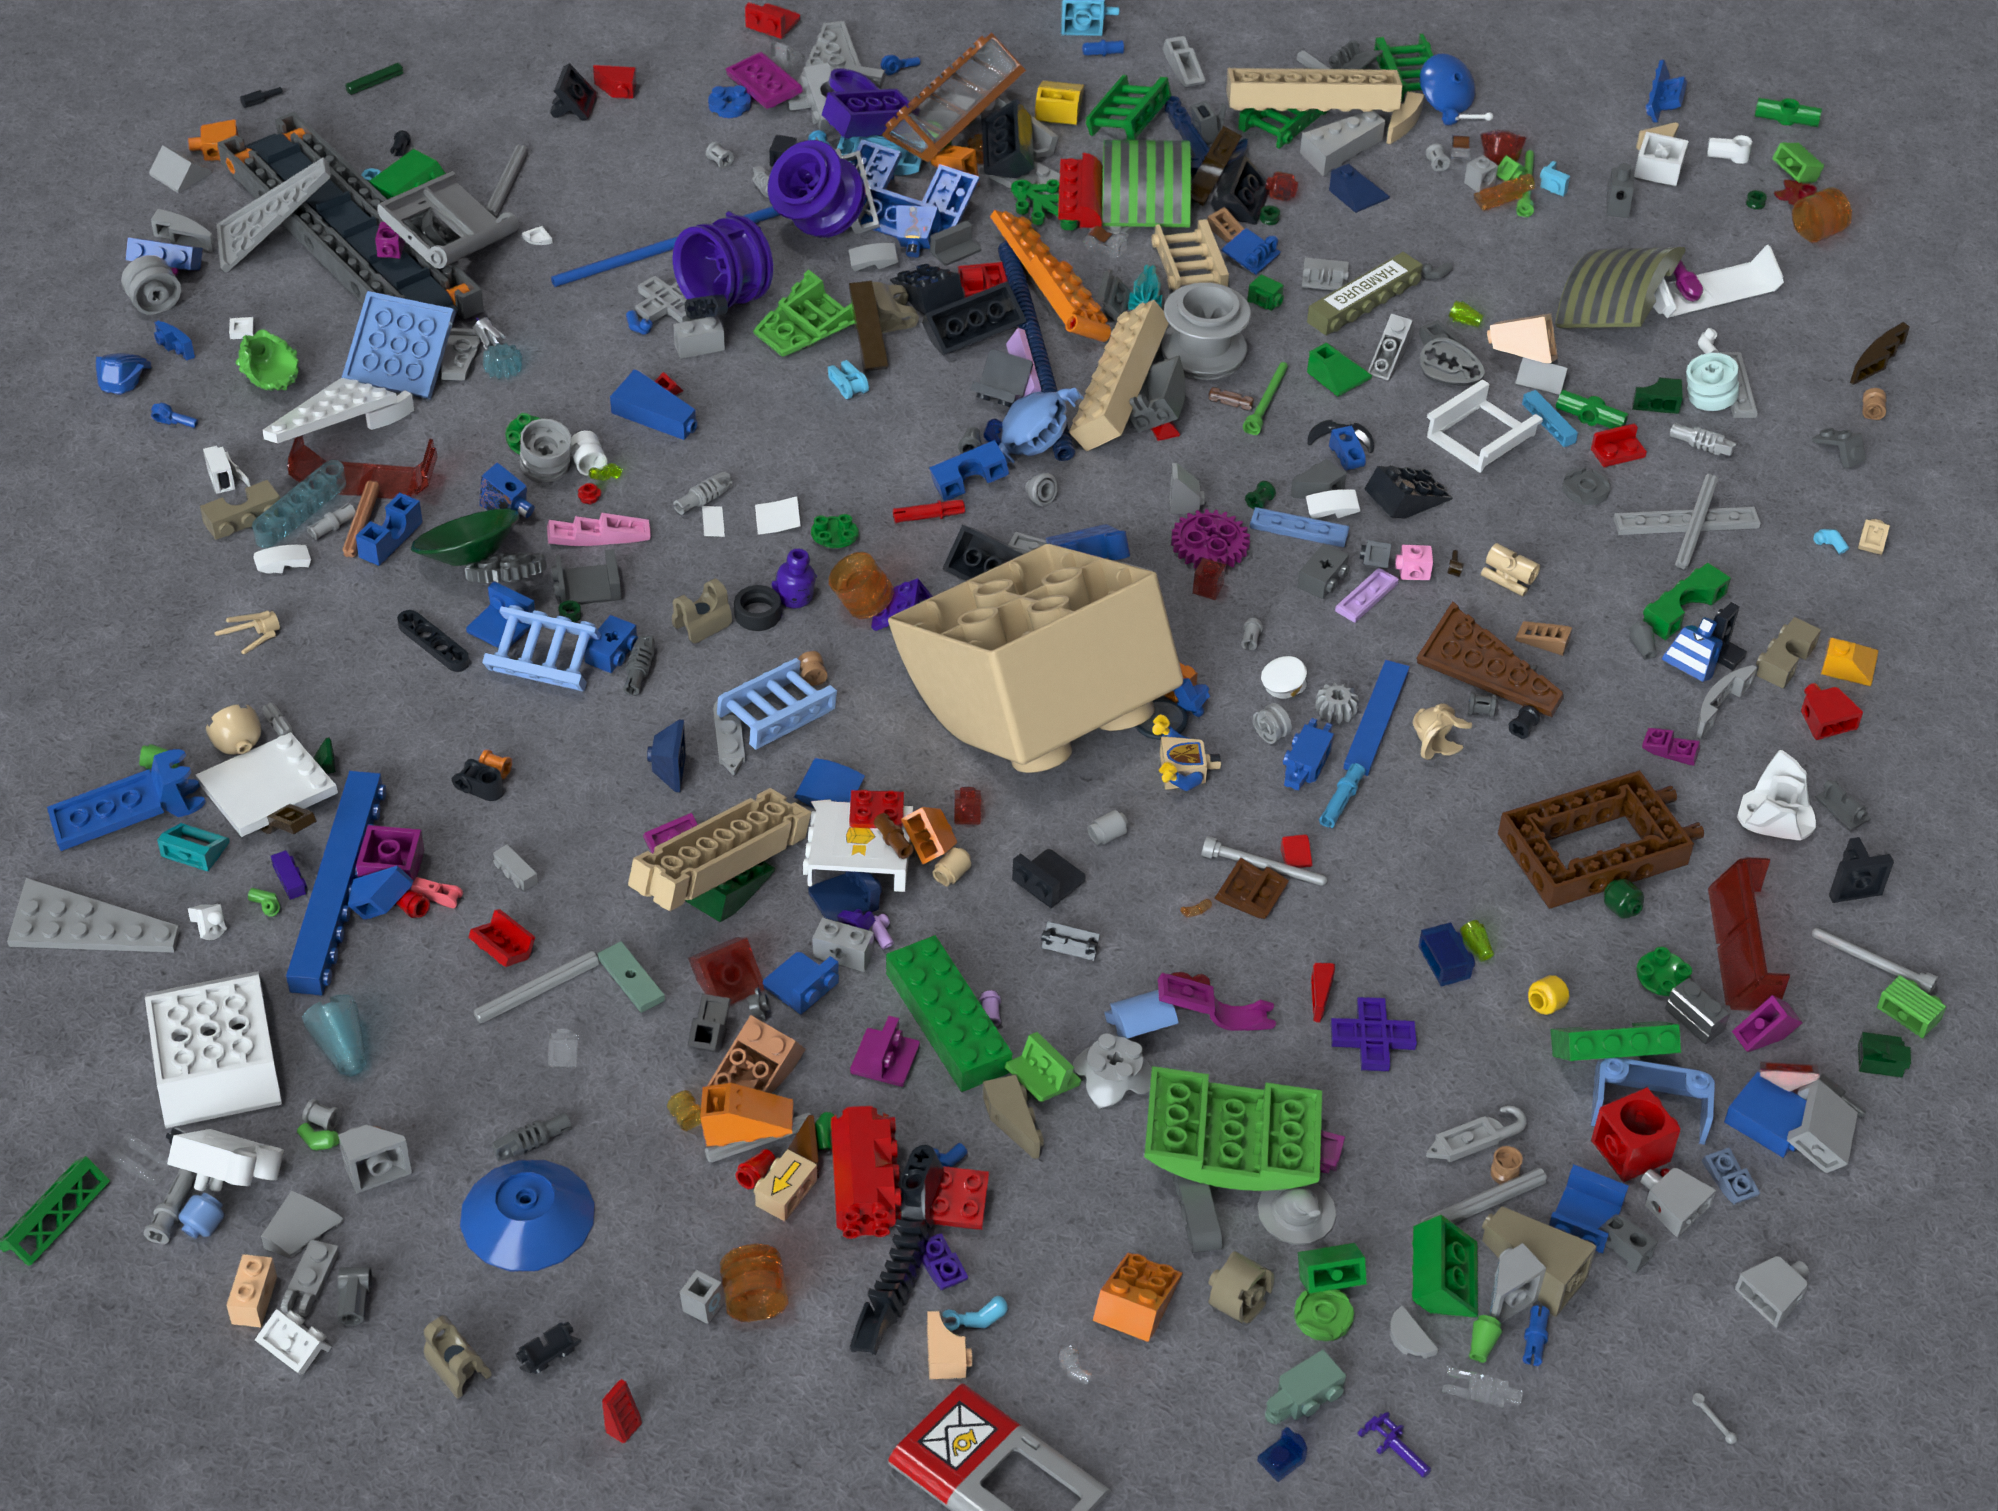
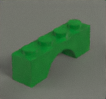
(1702, 586)

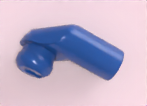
(642, 327)

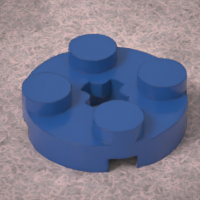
(721, 95)

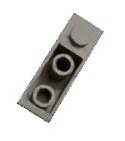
(1008, 1110)

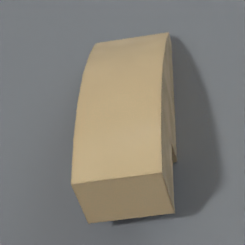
(1406, 117)

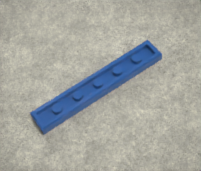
(1377, 715)

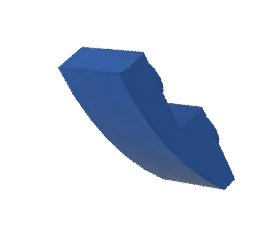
(174, 339)

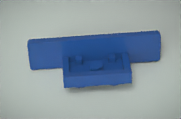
(1665, 92)

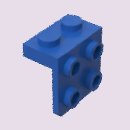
(802, 981)

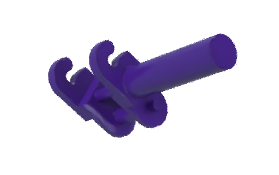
(1395, 1443)

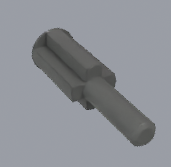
(1840, 1092)

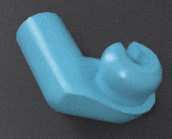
(1832, 537)

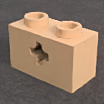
(251, 1290)

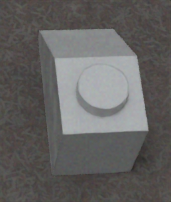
(1184, 492)

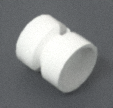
(587, 451)

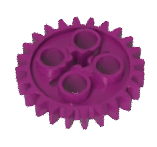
(1211, 538)

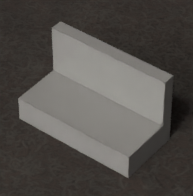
(1541, 375)

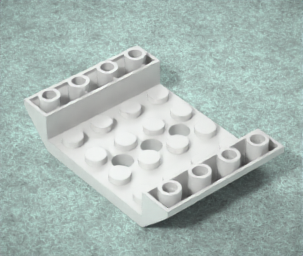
(214, 1072)

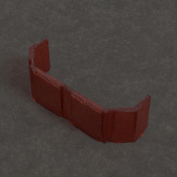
(391, 479)

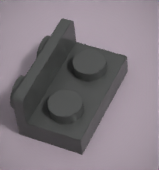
(432, 228)

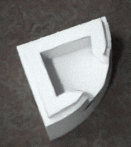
(537, 235)

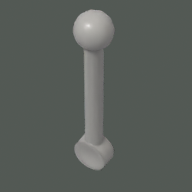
(1698, 1399)

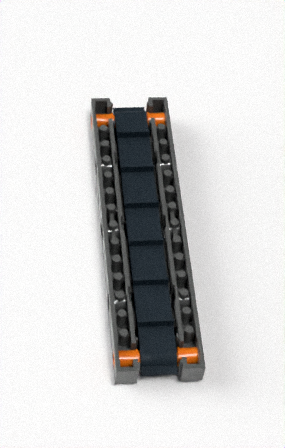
(343, 220)

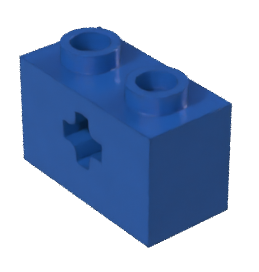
(614, 644)

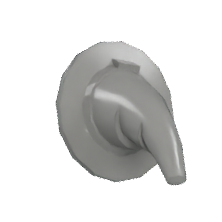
(1297, 1214)

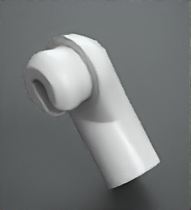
(1706, 341)

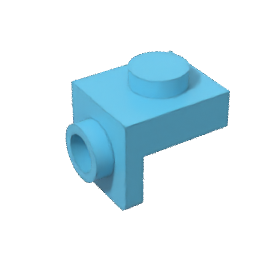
(1554, 180)

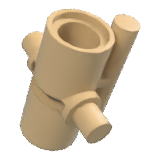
(1510, 569)

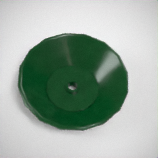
(467, 537)

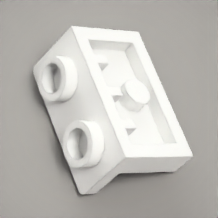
(291, 1340)

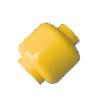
(1548, 994)

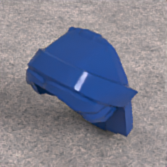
(119, 372)

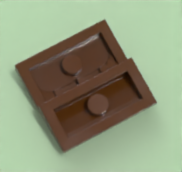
(1251, 889)

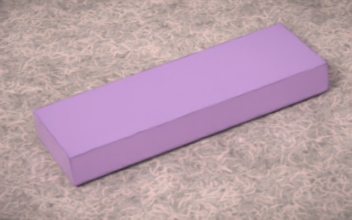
(1366, 595)

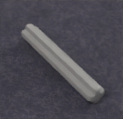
(717, 1153)

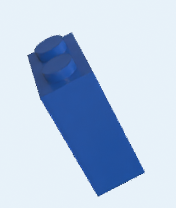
(1766, 1114)

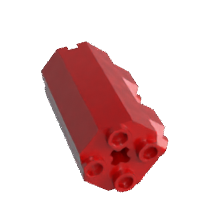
(865, 1172)

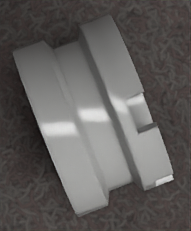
(1272, 723)

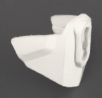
(1779, 801)

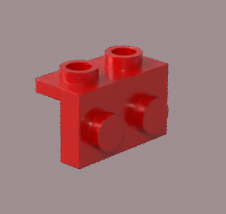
(503, 939)

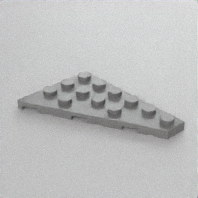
(832, 48)

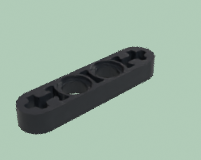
(435, 639)

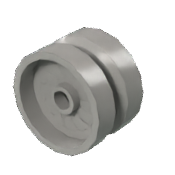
(151, 284)

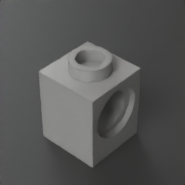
(1481, 173)

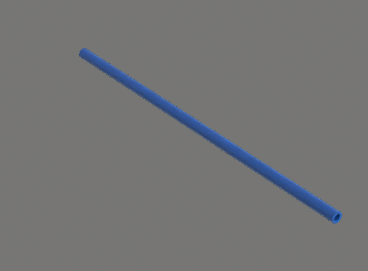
(641, 253)

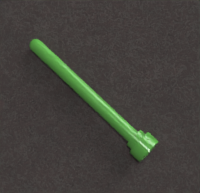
(1525, 206)
(1254, 423)

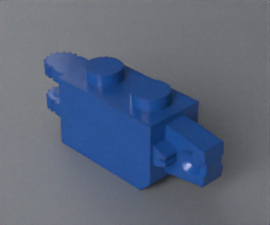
(1308, 754)

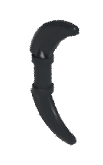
(1328, 425)

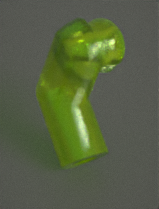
(605, 472)

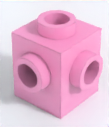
(1415, 562)

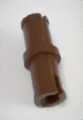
(893, 836)

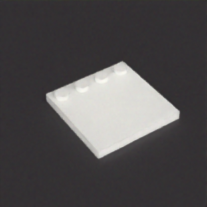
(264, 782)

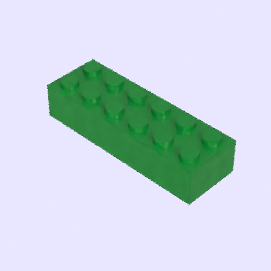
(948, 1013)

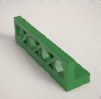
(43, 1206)

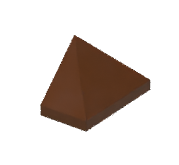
(805, 1141)

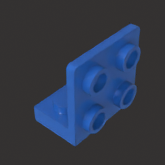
(491, 624)

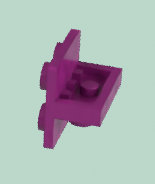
(885, 1054)

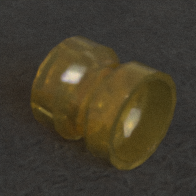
(684, 1108)

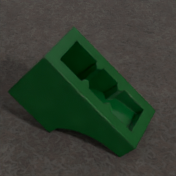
(1660, 397)

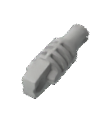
(761, 179)
(1703, 439)
(704, 492)

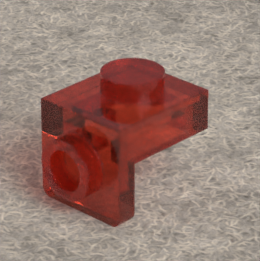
(967, 806)

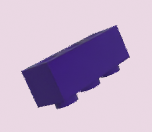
(288, 874)

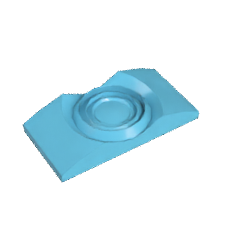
(907, 165)

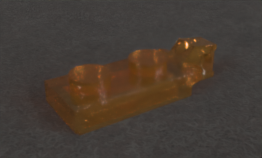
(1504, 192)

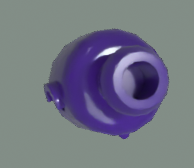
(795, 580)

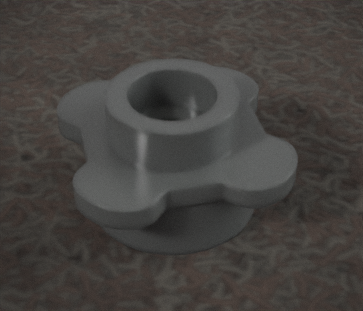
(759, 1004)

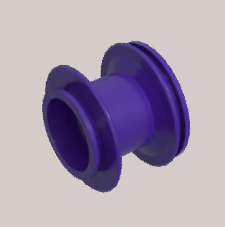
(831, 185)

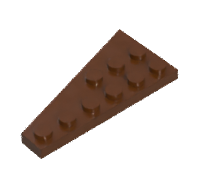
(1480, 659)

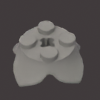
(1112, 1069)

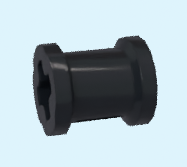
(1523, 723)

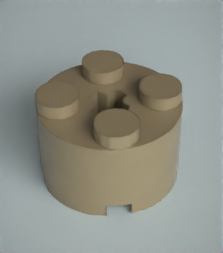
(1240, 1287)

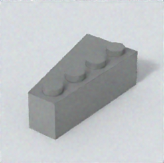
(1342, 140)

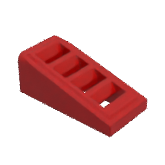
(1321, 984)
(620, 1412)

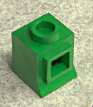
(1265, 292)

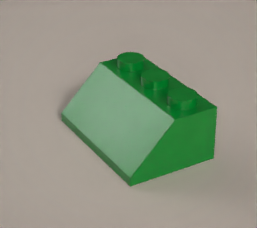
(406, 173)
(1445, 1268)

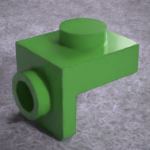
(1510, 169)

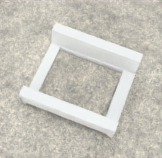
(1464, 405)

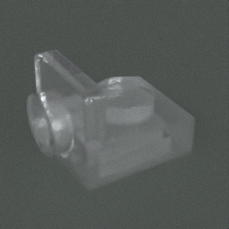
(563, 1049)

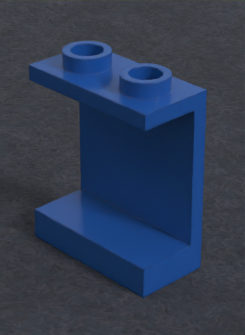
(1587, 1205)

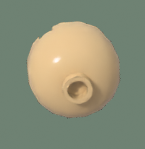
(234, 729)

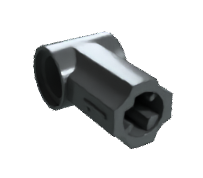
(353, 1291)

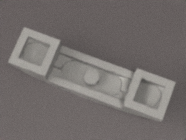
(1735, 683)

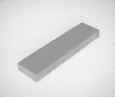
(1744, 406)

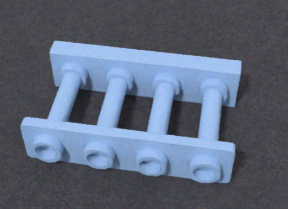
(548, 671)
(778, 721)

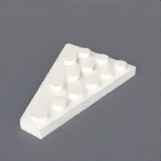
(330, 406)

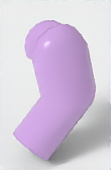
(880, 932)

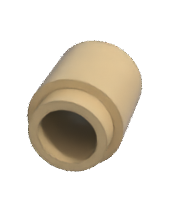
(952, 866)

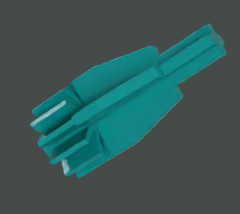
(1145, 288)

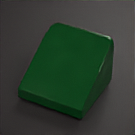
(325, 756)

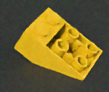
(1058, 102)

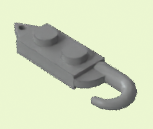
(729, 741)
(1475, 1136)

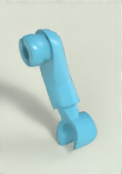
(983, 1318)

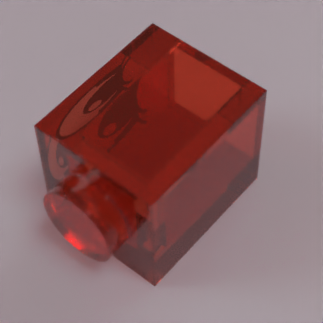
(1209, 578)

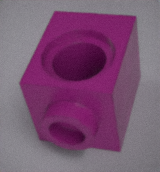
(388, 242)

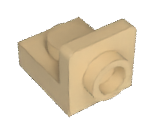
(1873, 536)

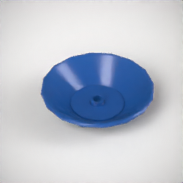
(531, 1233)

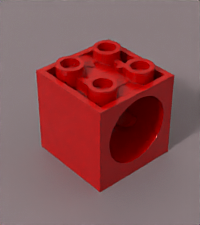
(1631, 1152)

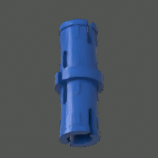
(1536, 1335)

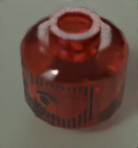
(1282, 186)

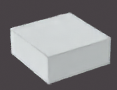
(241, 327)

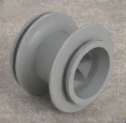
(1206, 330)

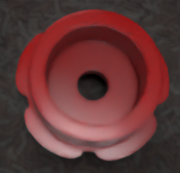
(589, 493)

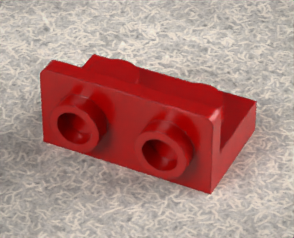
(1617, 445)

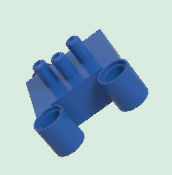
(1097, 541)

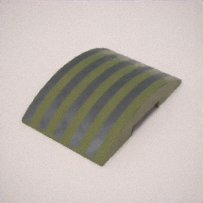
(1615, 286)

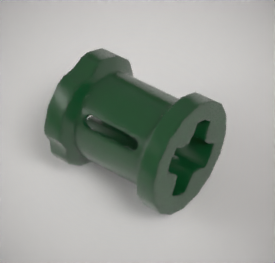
(1260, 495)

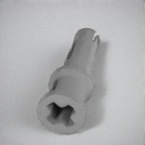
(168, 1212)

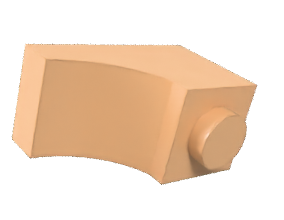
(946, 1351)

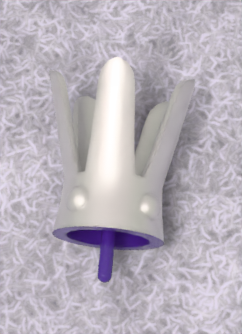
(487, 332)

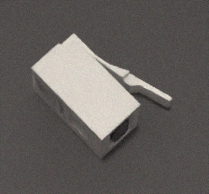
(221, 468)

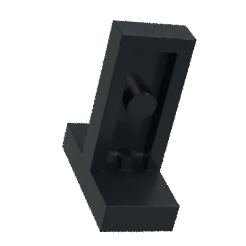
(1730, 654)

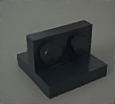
(572, 94)
(1860, 874)

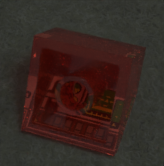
(727, 970)

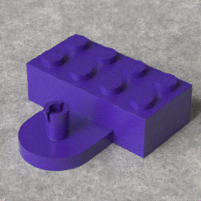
(860, 106)

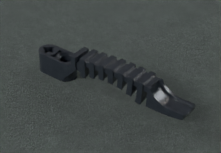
(918, 1191)

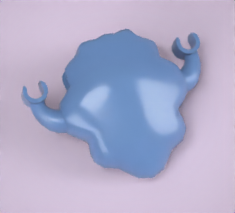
(1036, 422)

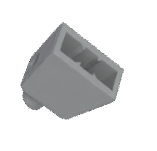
(1679, 1197)
(1774, 1288)

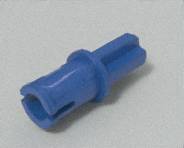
(1103, 48)

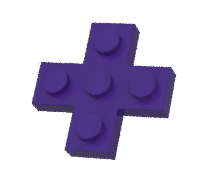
(1373, 1034)

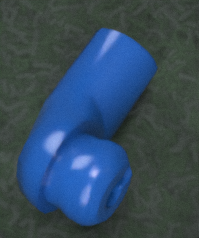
(953, 1156)

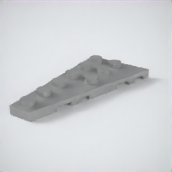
(255, 221)
(72, 921)

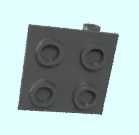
(1351, 58)

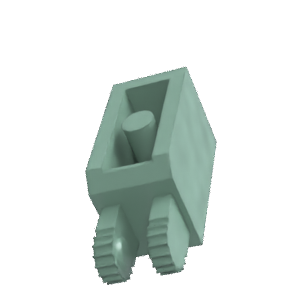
(1306, 1388)

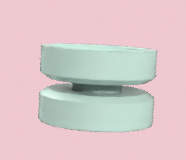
(1712, 381)

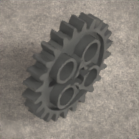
(506, 567)

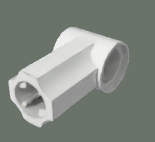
(1736, 149)

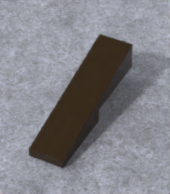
(868, 326)

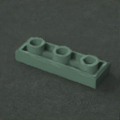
(631, 977)

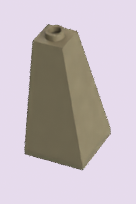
(1563, 1254)

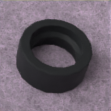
(757, 621)

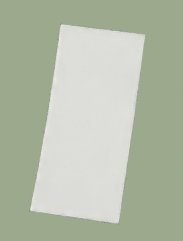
(770, 517)

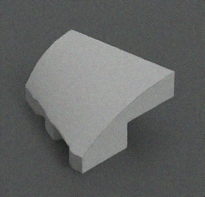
(297, 1223)

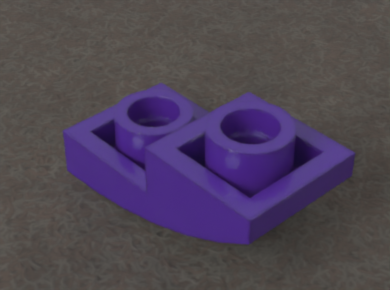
(942, 1264)

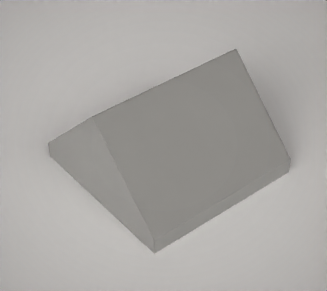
(177, 169)

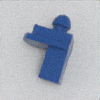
(1192, 697)

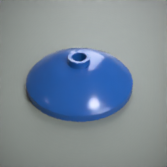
(1447, 83)

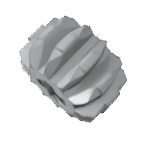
(1336, 703)

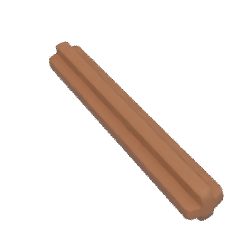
(361, 517)

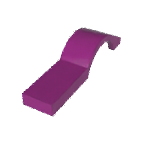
(1201, 998)

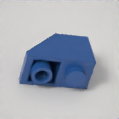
(378, 892)

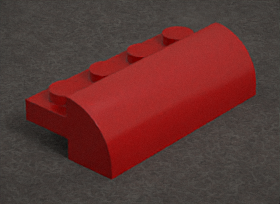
(1081, 190)

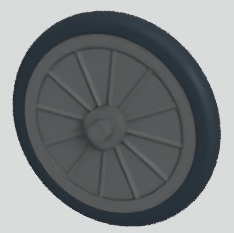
(1174, 713)

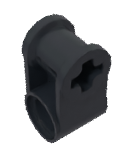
(480, 780)

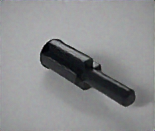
(258, 97)

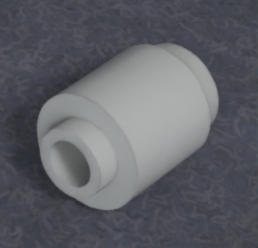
(1108, 827)

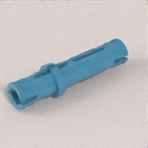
(1346, 788)

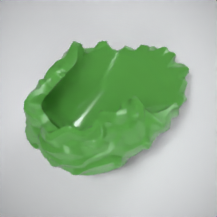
(268, 361)

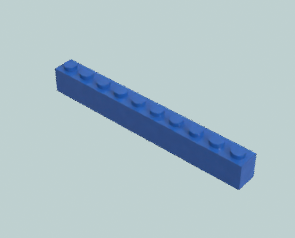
(329, 900)

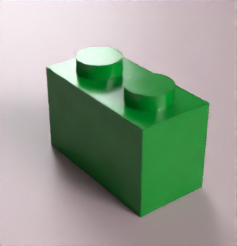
(1332, 1268)

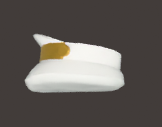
(1284, 677)

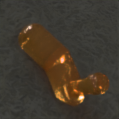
(1198, 909)

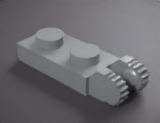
(310, 1276)

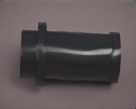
(401, 140)

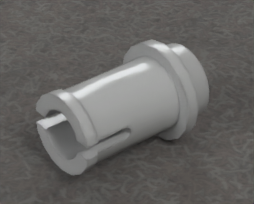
(1252, 628)

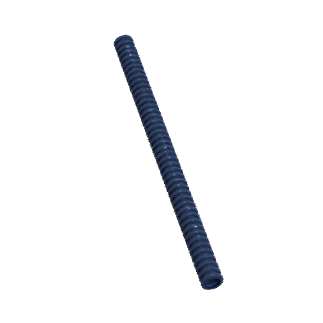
(1015, 275)

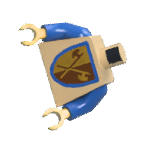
(1182, 758)

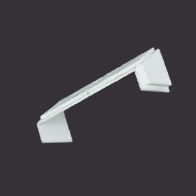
(1723, 285)

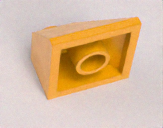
(1849, 661)

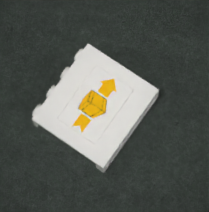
(843, 848)

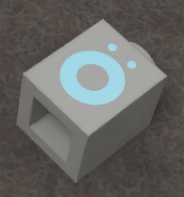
(702, 1296)

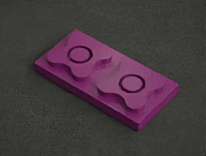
(764, 80)

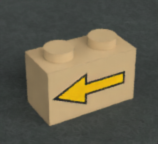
(785, 1184)

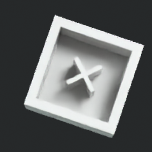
(1661, 158)

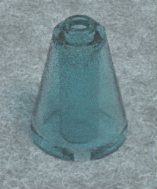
(338, 1033)

